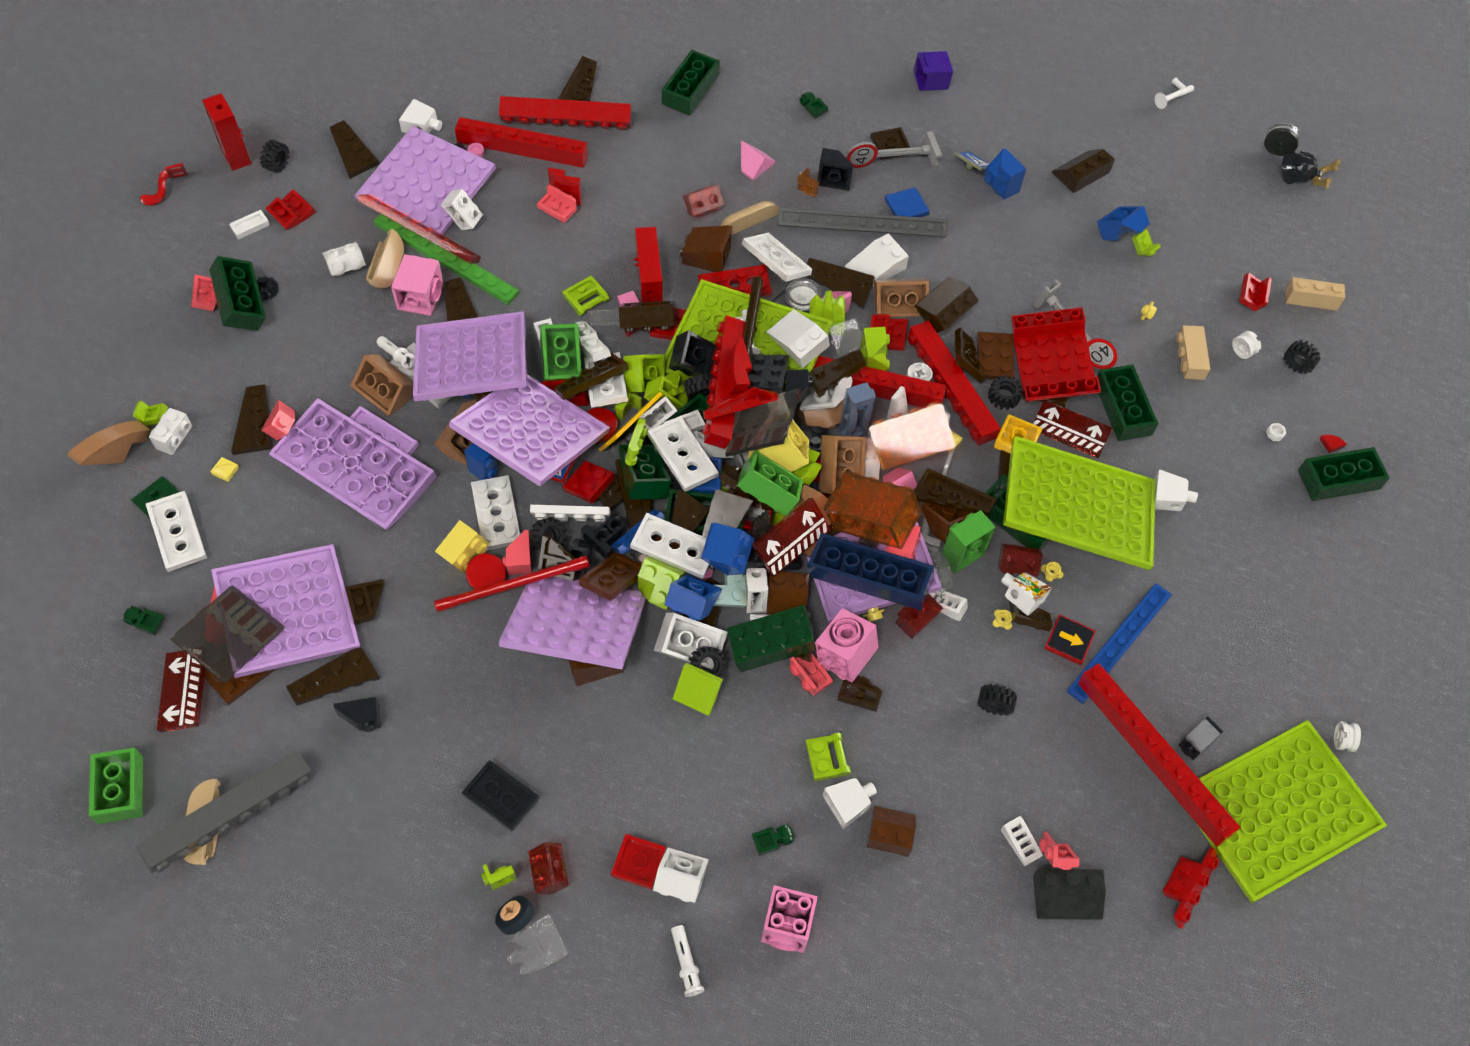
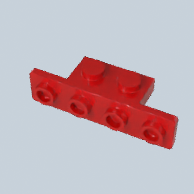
(1188, 882)

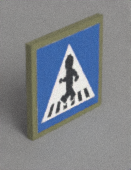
(973, 160)

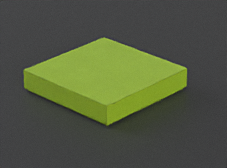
(697, 689)

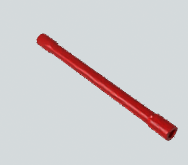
(570, 566)

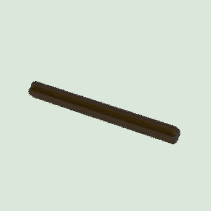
(752, 312)

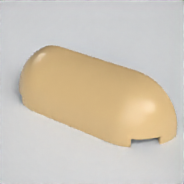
(751, 216)
(386, 261)
(201, 795)

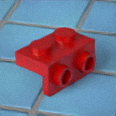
(1255, 292)

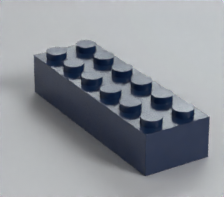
(871, 571)

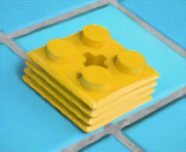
(1016, 427)

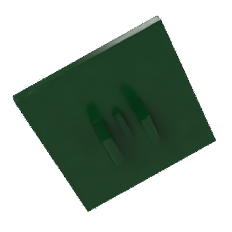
(157, 490)

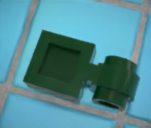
(814, 106)
(147, 621)
(767, 841)

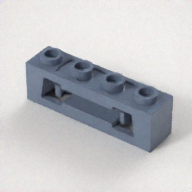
(857, 410)

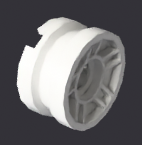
(1246, 345)
(921, 370)
(1347, 736)

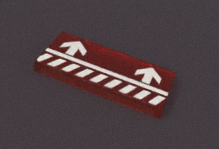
(1072, 428)
(791, 536)
(180, 692)

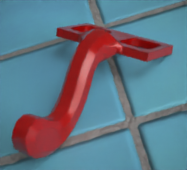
(151, 200)

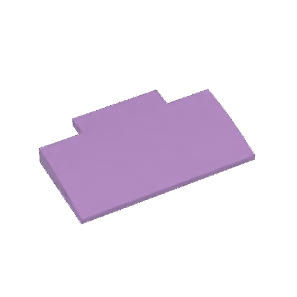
(356, 461)

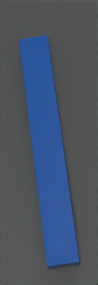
(1124, 636)

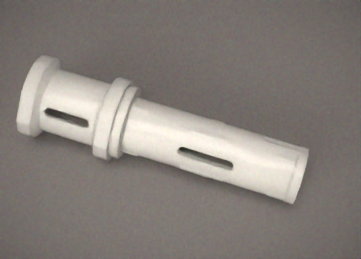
(399, 354)
(688, 970)

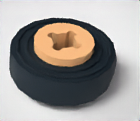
(514, 915)

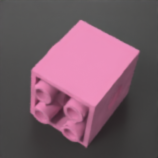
(417, 285)
(847, 645)
(789, 919)

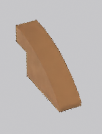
(109, 444)

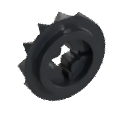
(270, 291)

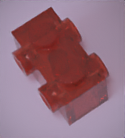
(703, 200)
(1019, 560)
(914, 621)
(548, 868)

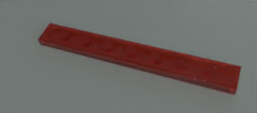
(419, 228)

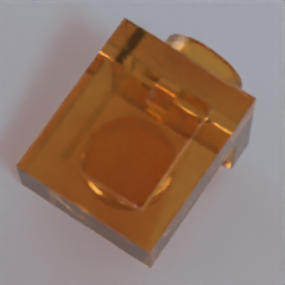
(807, 184)

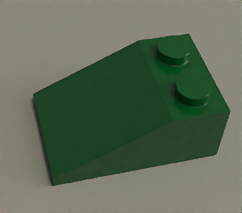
(648, 476)

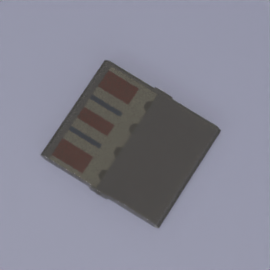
(764, 424)
(227, 633)

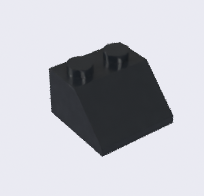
(834, 170)
(692, 354)

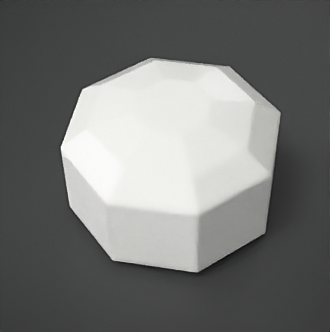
(1276, 432)

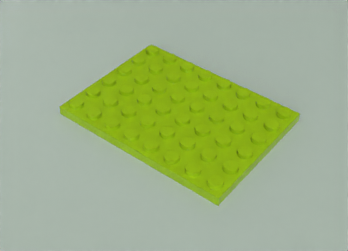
(715, 301)
(1080, 503)
(1291, 809)

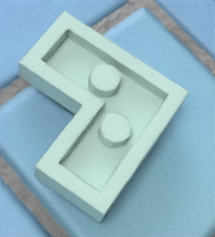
(733, 592)

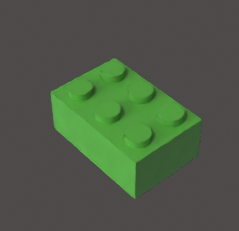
(560, 351)
(770, 483)
(968, 540)
(116, 785)

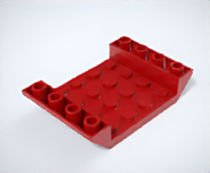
(1053, 354)

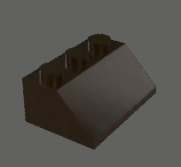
(1084, 169)
(946, 303)
(647, 315)

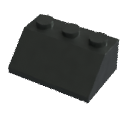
(1069, 894)

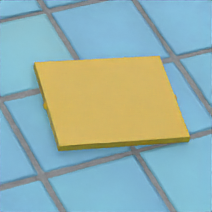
(630, 422)

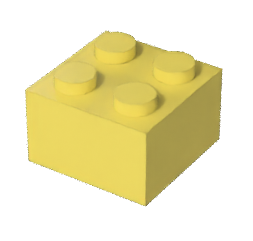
(461, 546)

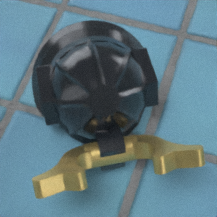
(1303, 166)

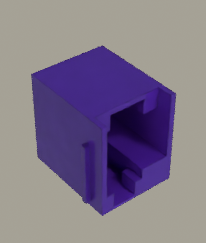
(933, 70)

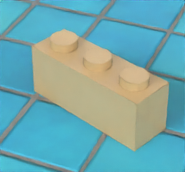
(1315, 293)
(1193, 352)

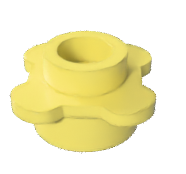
(1148, 311)
(1052, 566)
(874, 614)
(1005, 614)

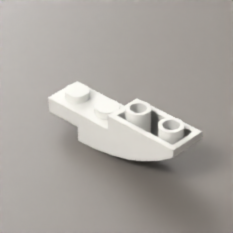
(590, 344)

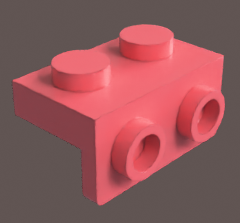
(557, 204)
(203, 293)
(812, 674)
(1058, 854)

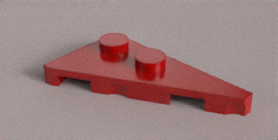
(744, 400)

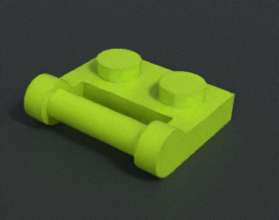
(583, 291)
(821, 760)

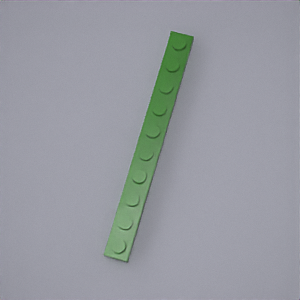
(469, 272)

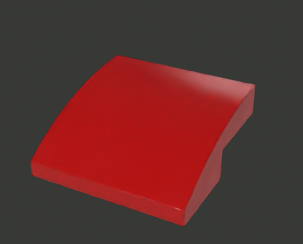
(566, 184)
(290, 210)
(895, 328)

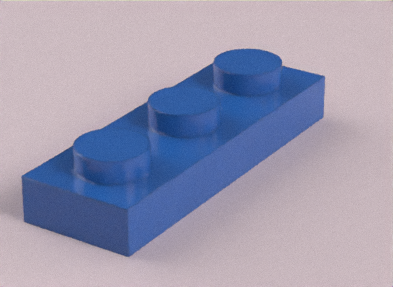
(622, 545)

